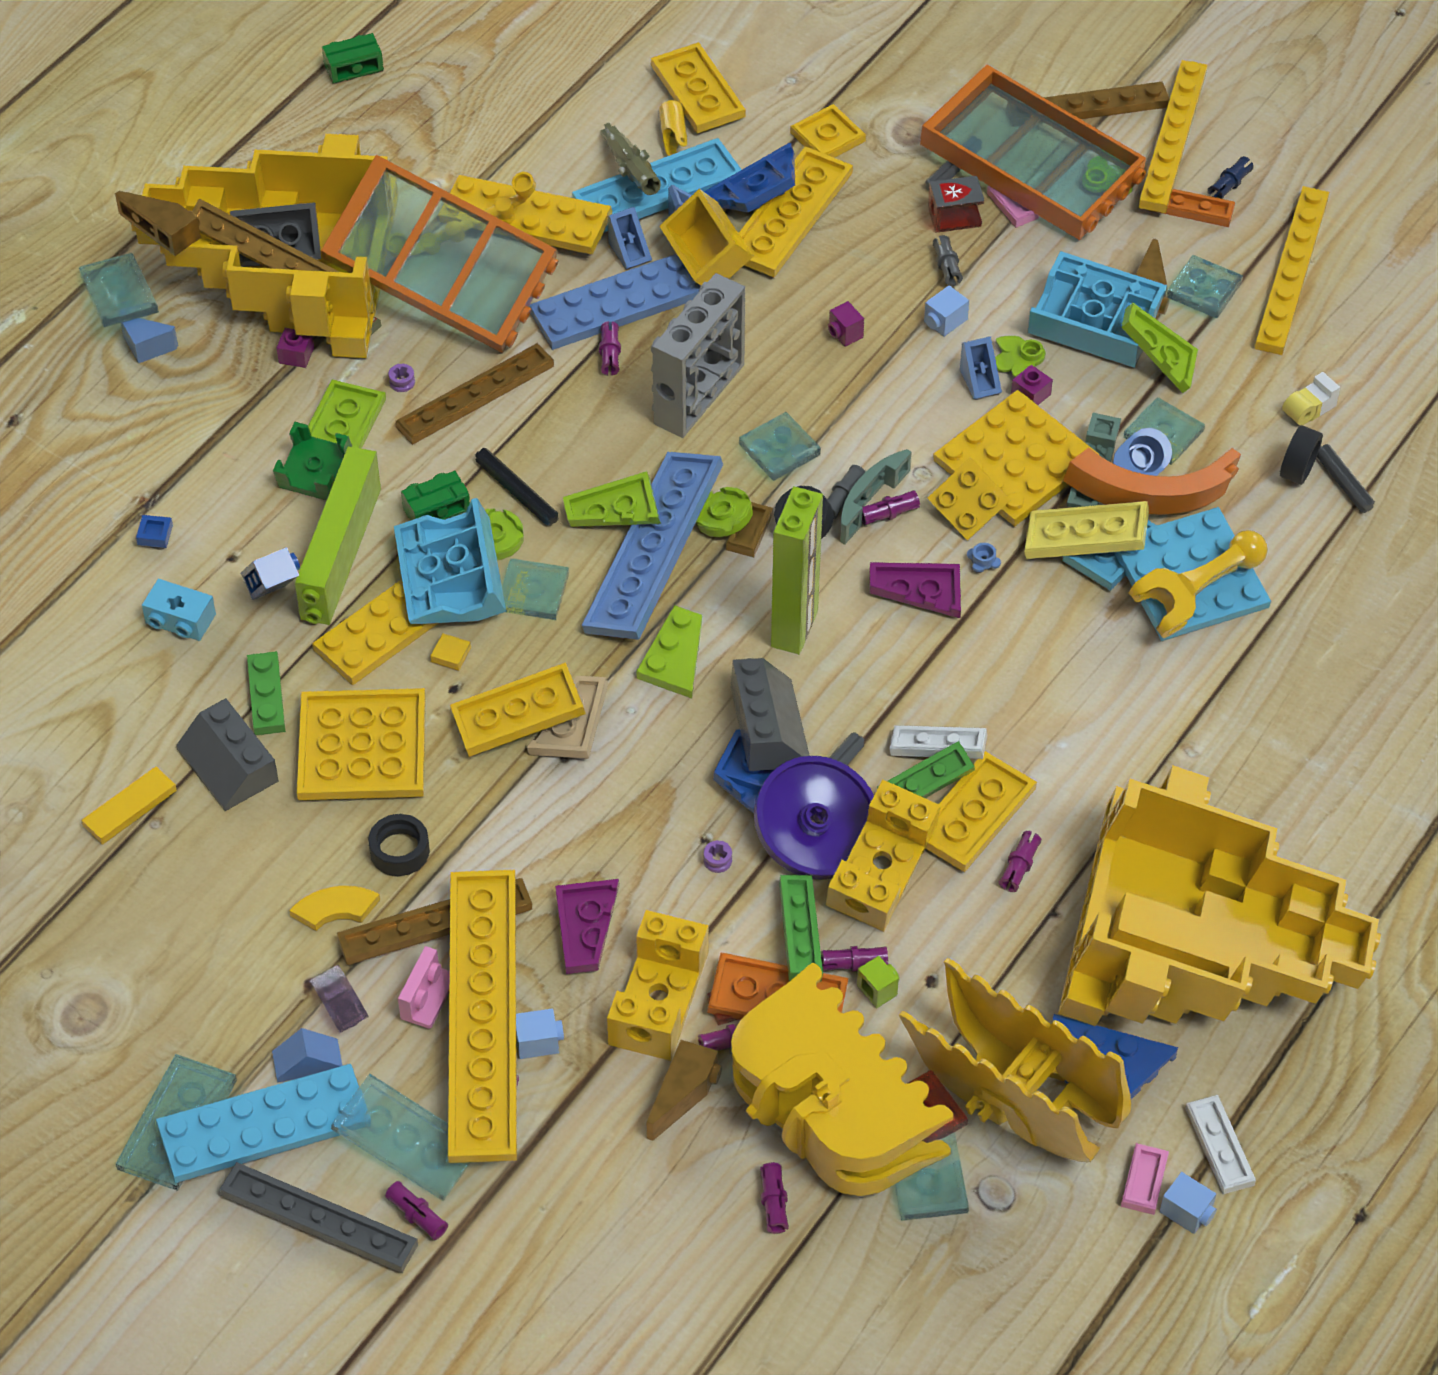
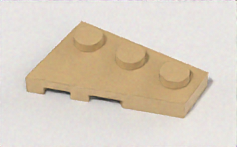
(576, 735)

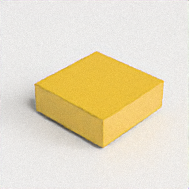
(450, 651)

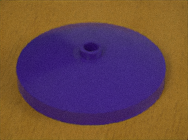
(808, 791)

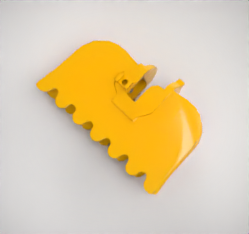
(1014, 1059)
(832, 1090)

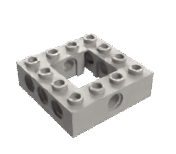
(698, 354)

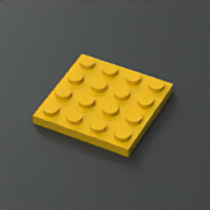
(1020, 452)
(361, 744)

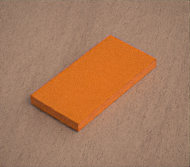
(746, 982)

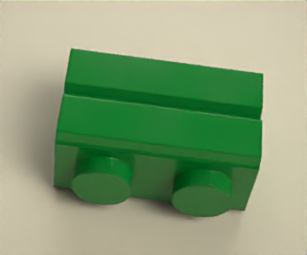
(352, 58)
(439, 497)

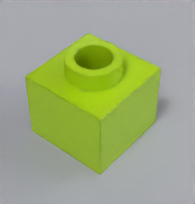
(878, 981)

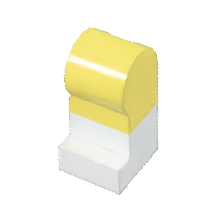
(1312, 400)

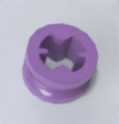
(404, 384)
(717, 865)

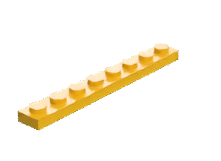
(1173, 136)
(1292, 271)

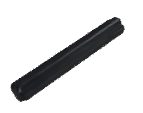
(516, 487)

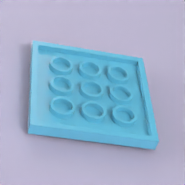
(1184, 547)

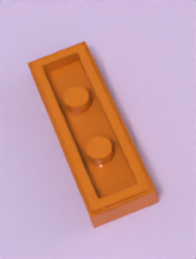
(1200, 208)

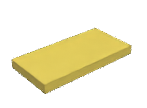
(1087, 530)

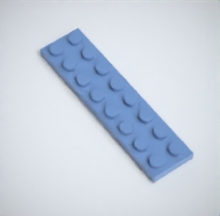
(652, 549)

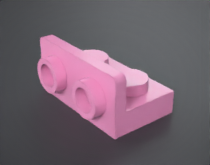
(424, 990)

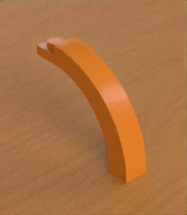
(1164, 494)

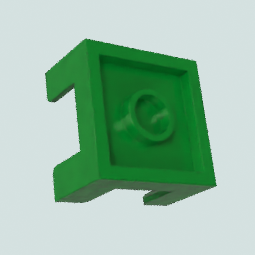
(311, 463)

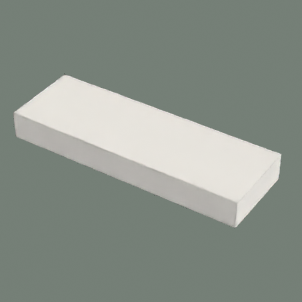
(927, 741)
(1220, 1144)

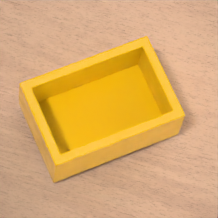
(705, 239)

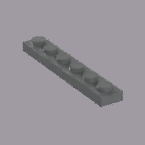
(319, 1217)

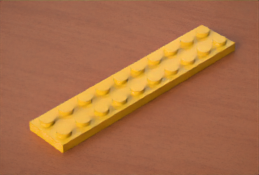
(482, 1017)

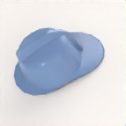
(1144, 452)

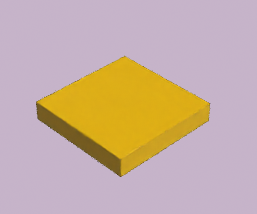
(828, 132)

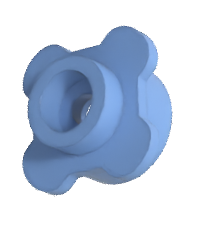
(985, 551)

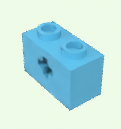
(178, 609)

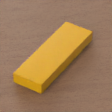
(129, 805)

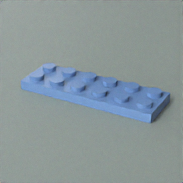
(616, 299)

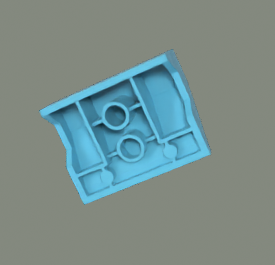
(1087, 306)
(450, 568)

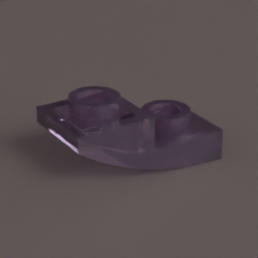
(339, 998)

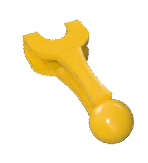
(1178, 590)

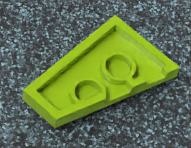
(1162, 346)
(615, 503)
(674, 653)

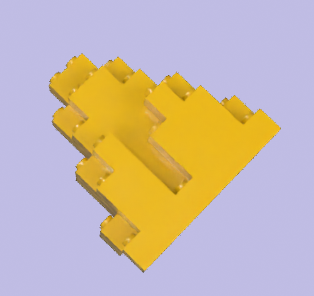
(309, 301)
(1203, 913)

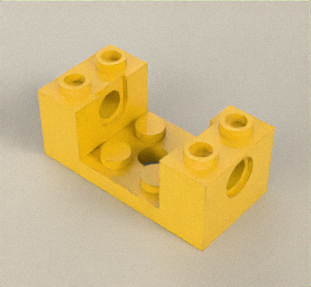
(896, 828)
(668, 960)

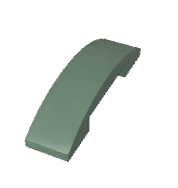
(1102, 438)
(887, 471)

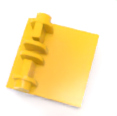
(968, 499)

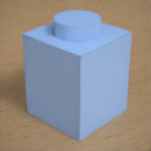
(946, 311)
(538, 1033)
(1188, 1203)

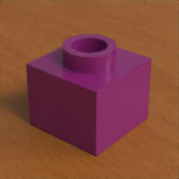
(846, 324)
(294, 349)
(1033, 384)

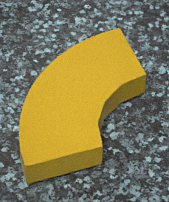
(334, 904)

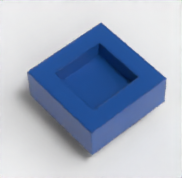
(154, 531)

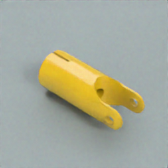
(672, 126)

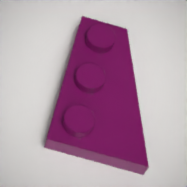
(919, 584)
(585, 921)

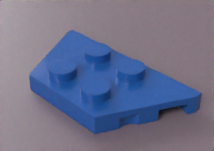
(757, 182)
(734, 775)
(1141, 1056)

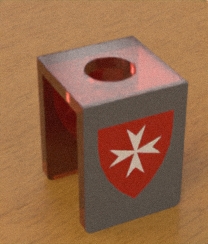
(954, 203)

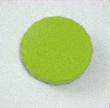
(725, 512)
(506, 532)

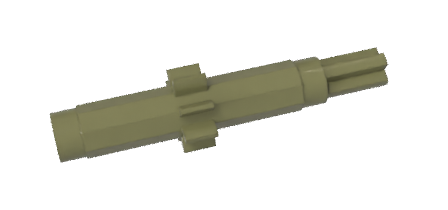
(631, 160)

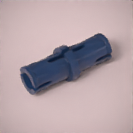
(1231, 178)

